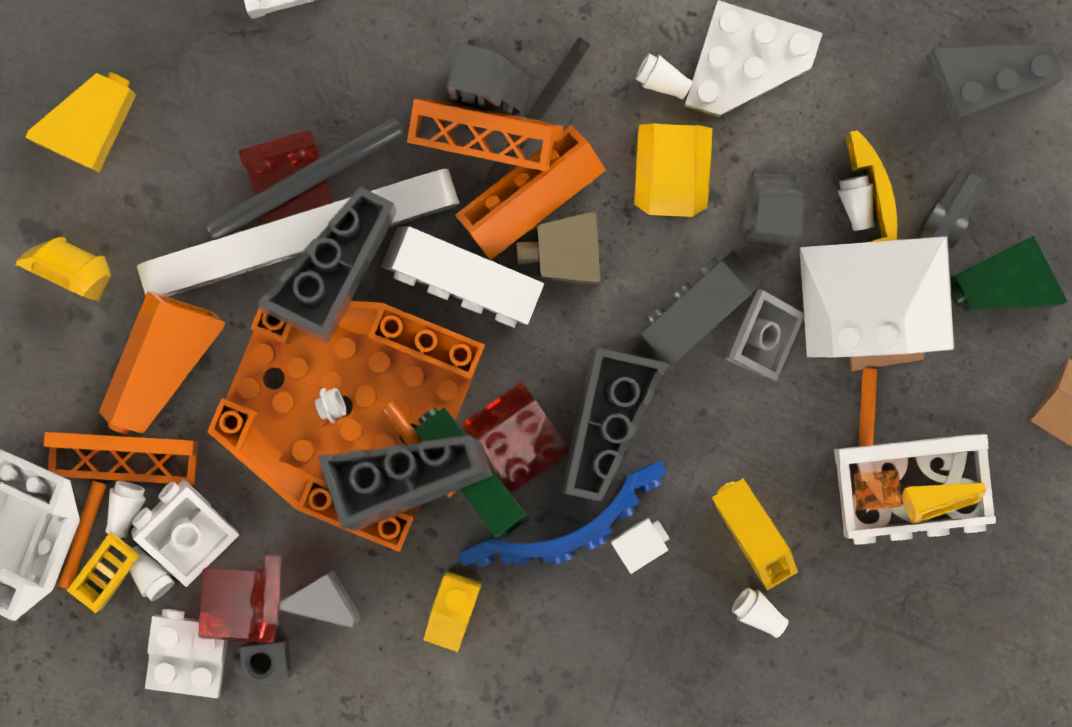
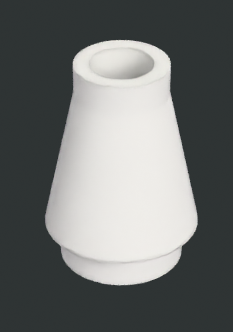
(662, 77)
(857, 199)
(124, 505)
(150, 576)
(758, 612)

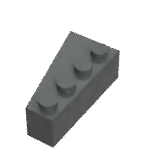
(328, 273)
(607, 416)
(396, 478)

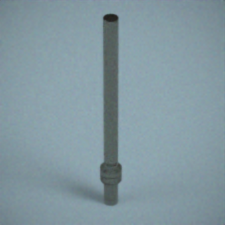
(537, 111)

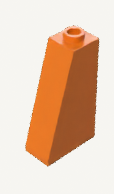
(156, 360)

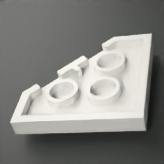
(747, 58)

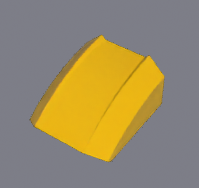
(672, 169)
(68, 267)

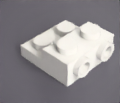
(182, 531)
(181, 659)

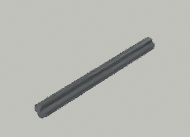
(305, 178)

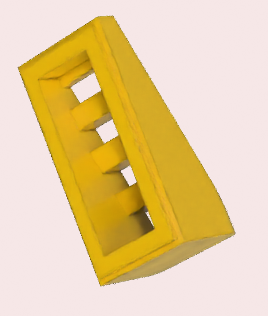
(935, 500)
(87, 594)

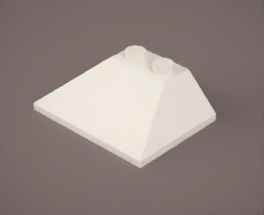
(877, 298)
(35, 532)

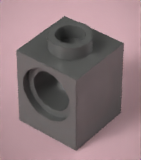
(280, 662)

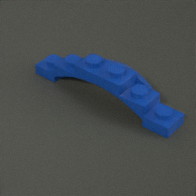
(561, 548)

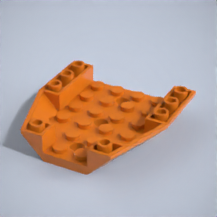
(371, 360)

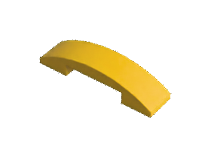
(864, 157)

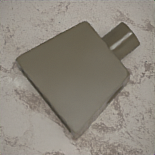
(565, 250)

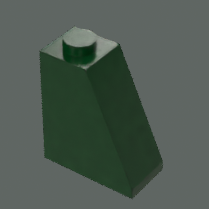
(1009, 280)

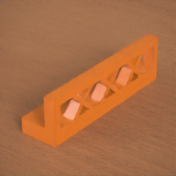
(486, 119)
(125, 444)

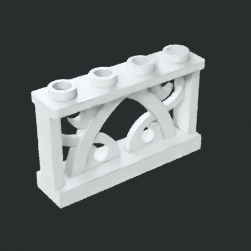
(954, 455)

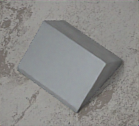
(764, 335)
(324, 601)

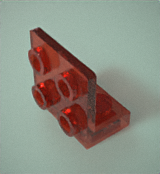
(279, 159)
(516, 437)
(240, 603)

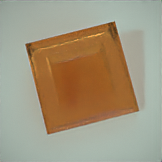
(877, 490)

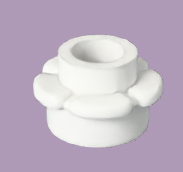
(330, 405)

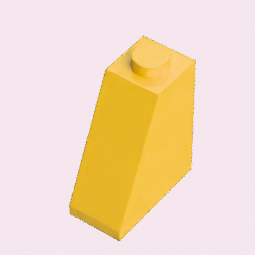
(86, 121)
(755, 533)
(452, 610)

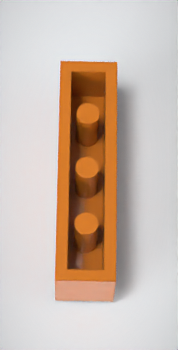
(530, 194)

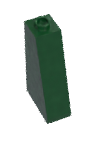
(488, 497)

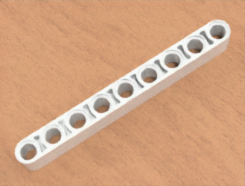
(285, 237)

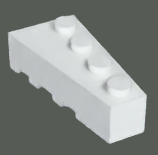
(463, 275)

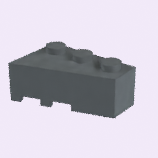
(700, 307)

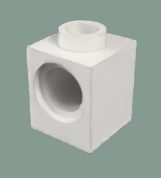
(640, 544)

